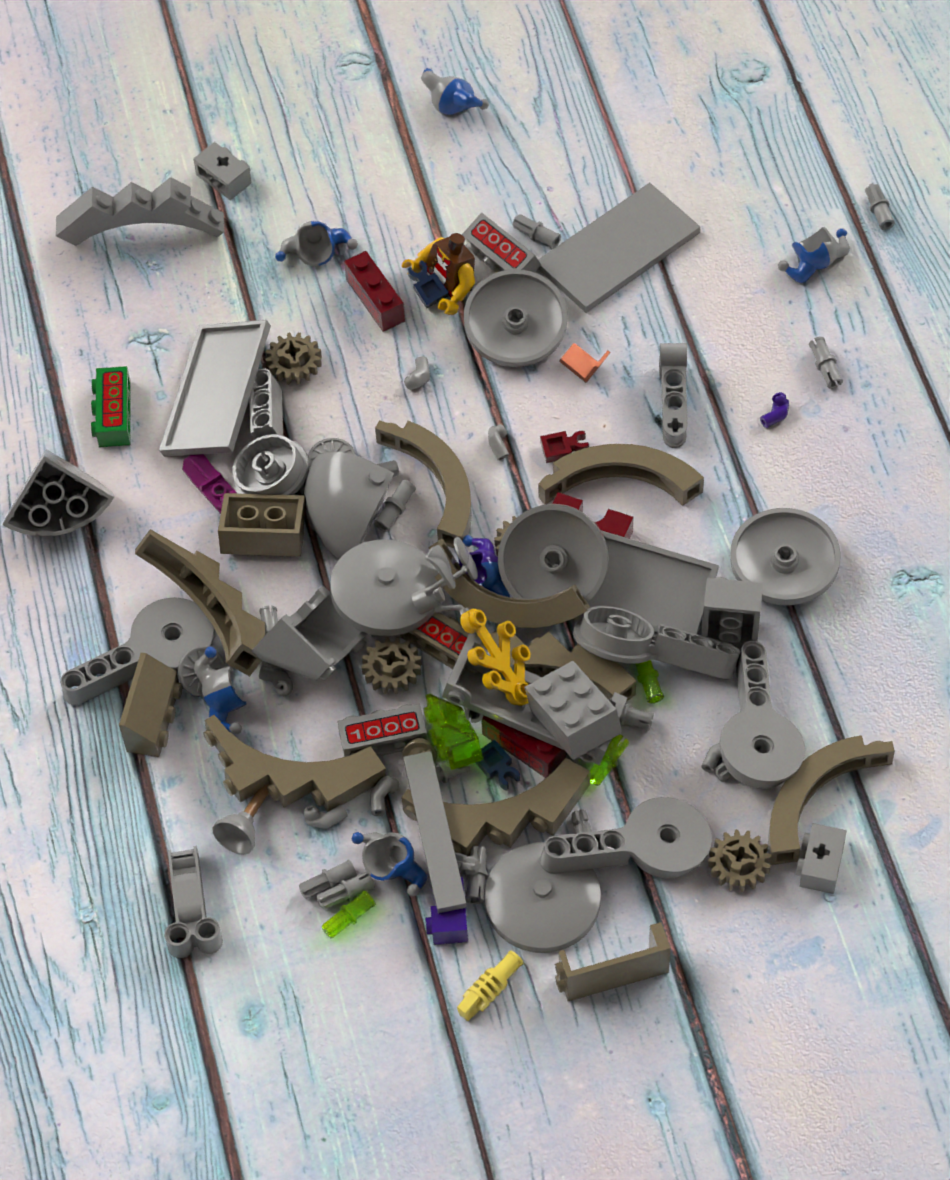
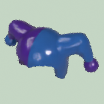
(486, 565)

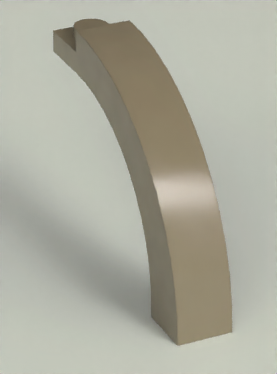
(623, 461)
(443, 464)
(521, 612)
(815, 772)

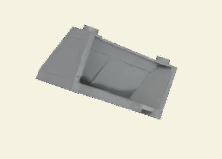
(467, 689)

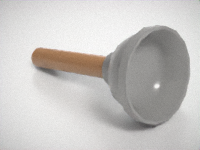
(237, 830)

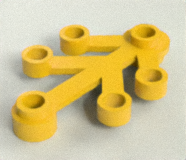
(499, 661)

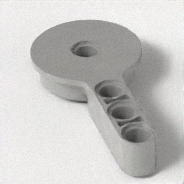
(270, 451)
(150, 635)
(631, 639)
(759, 724)
(639, 838)

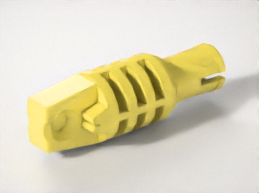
(488, 986)

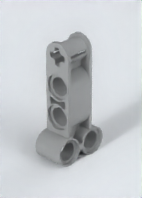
(673, 370)
(190, 908)

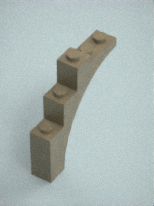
(219, 601)
(550, 654)
(329, 782)
(504, 821)

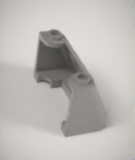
(311, 639)

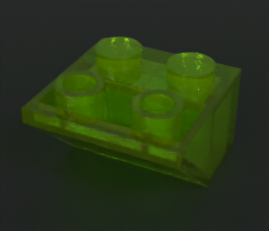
(451, 733)

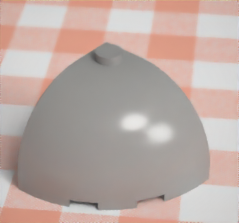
(344, 498)
(57, 499)

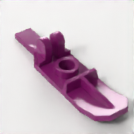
(206, 479)

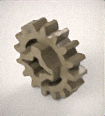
(281, 362)
(393, 667)
(741, 872)

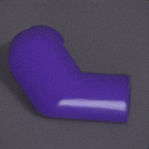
(779, 410)

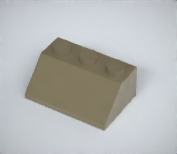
(262, 524)
(149, 707)

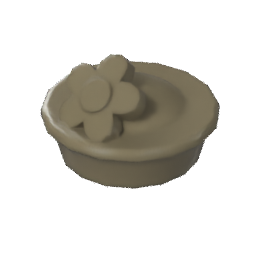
(419, 746)

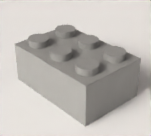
(732, 610)
(573, 710)

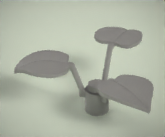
(432, 596)

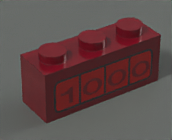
(374, 291)
(530, 750)

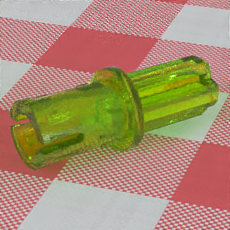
(649, 678)
(609, 760)
(348, 914)

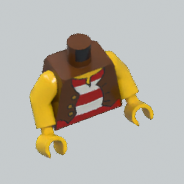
(453, 266)

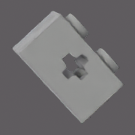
(222, 170)
(826, 843)

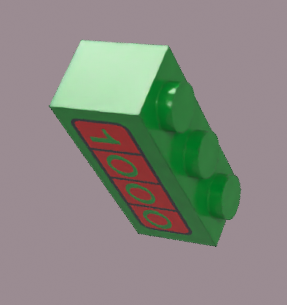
(112, 406)

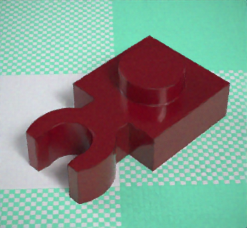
(559, 445)

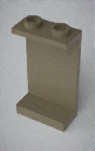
(616, 971)

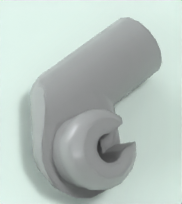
(420, 375)
(712, 758)
(378, 793)

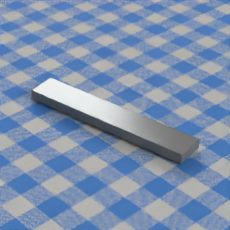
(434, 832)

